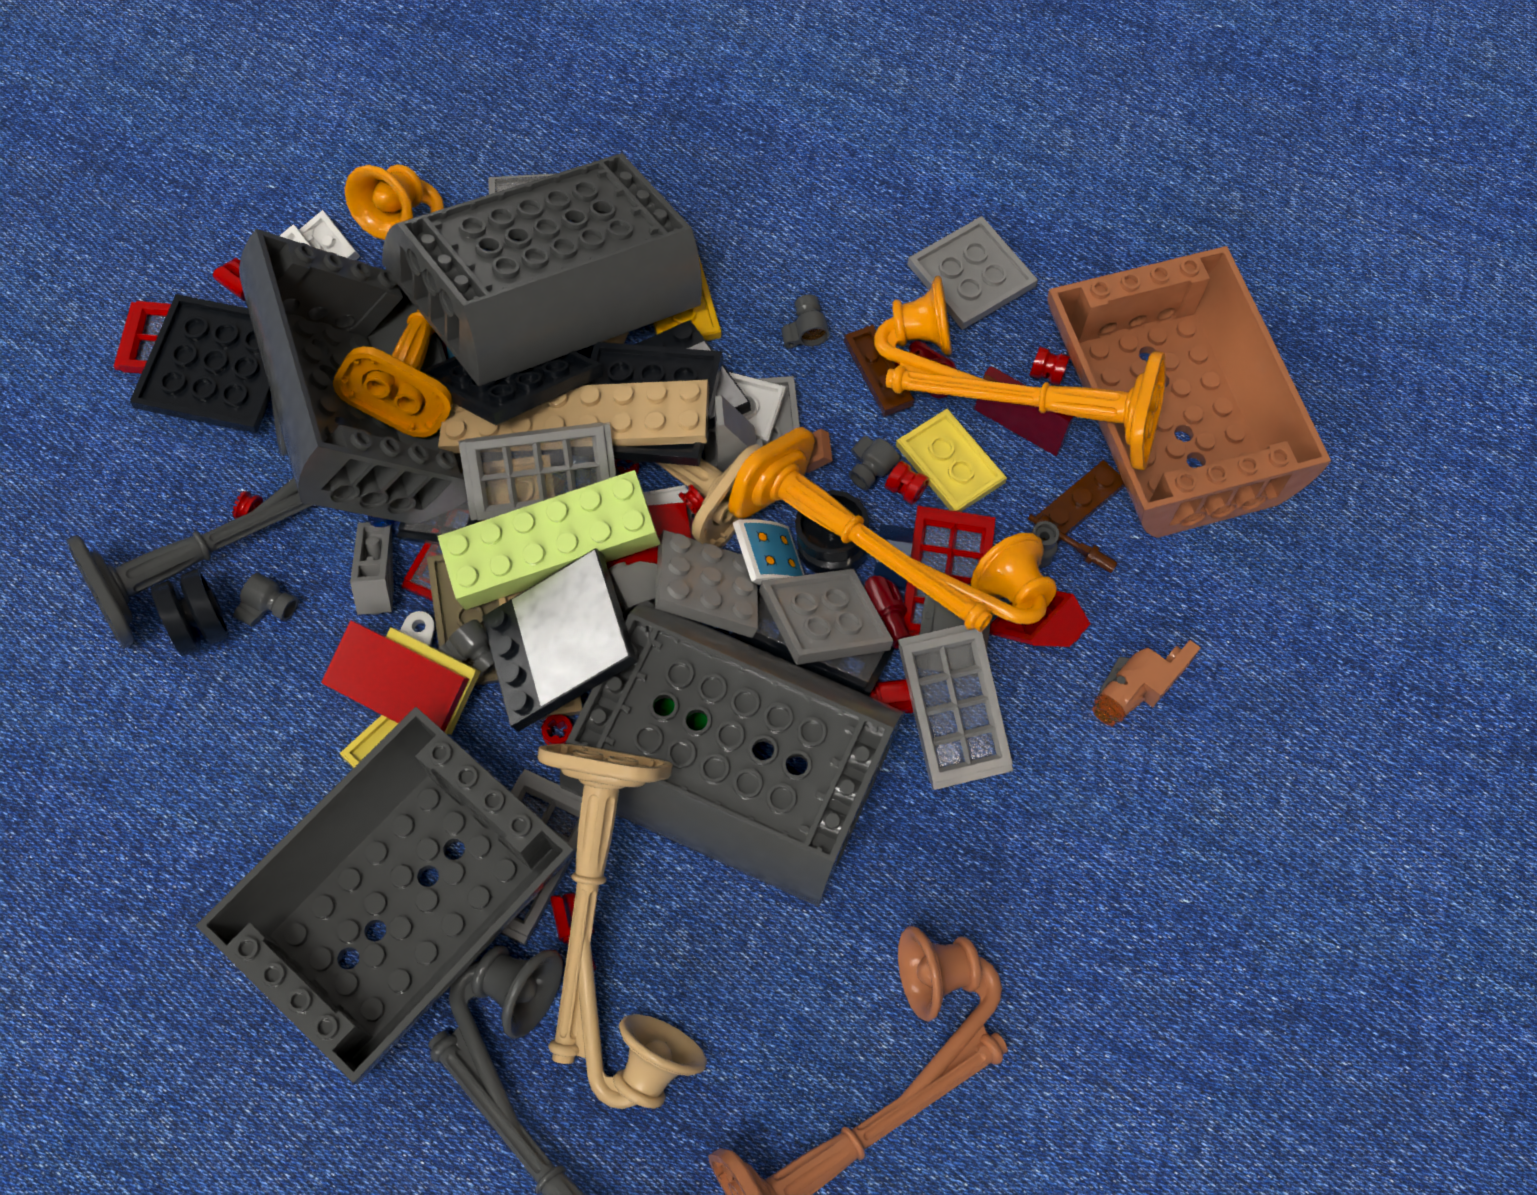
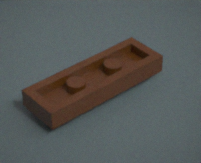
(874, 371)
(1084, 498)

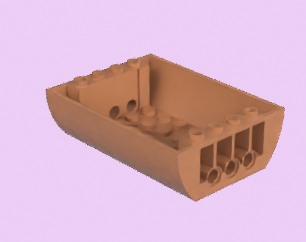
(1220, 389)

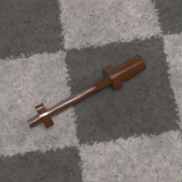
(1090, 554)

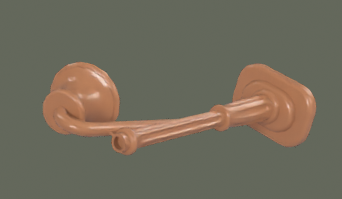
(927, 975)

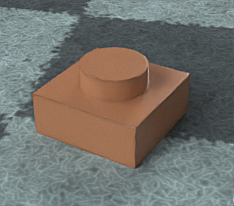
(821, 452)

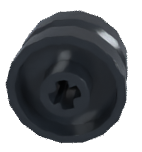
(823, 549)
(184, 615)

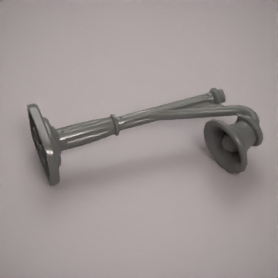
(114, 586)
(525, 994)

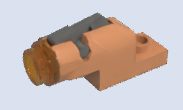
(1140, 679)

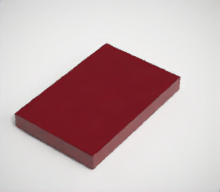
(1043, 429)

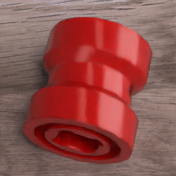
(1049, 366)
(907, 482)

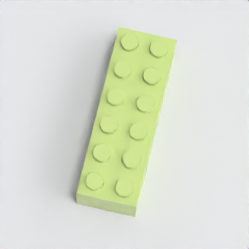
(540, 539)

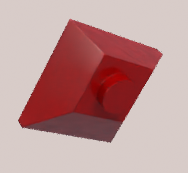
(1059, 627)

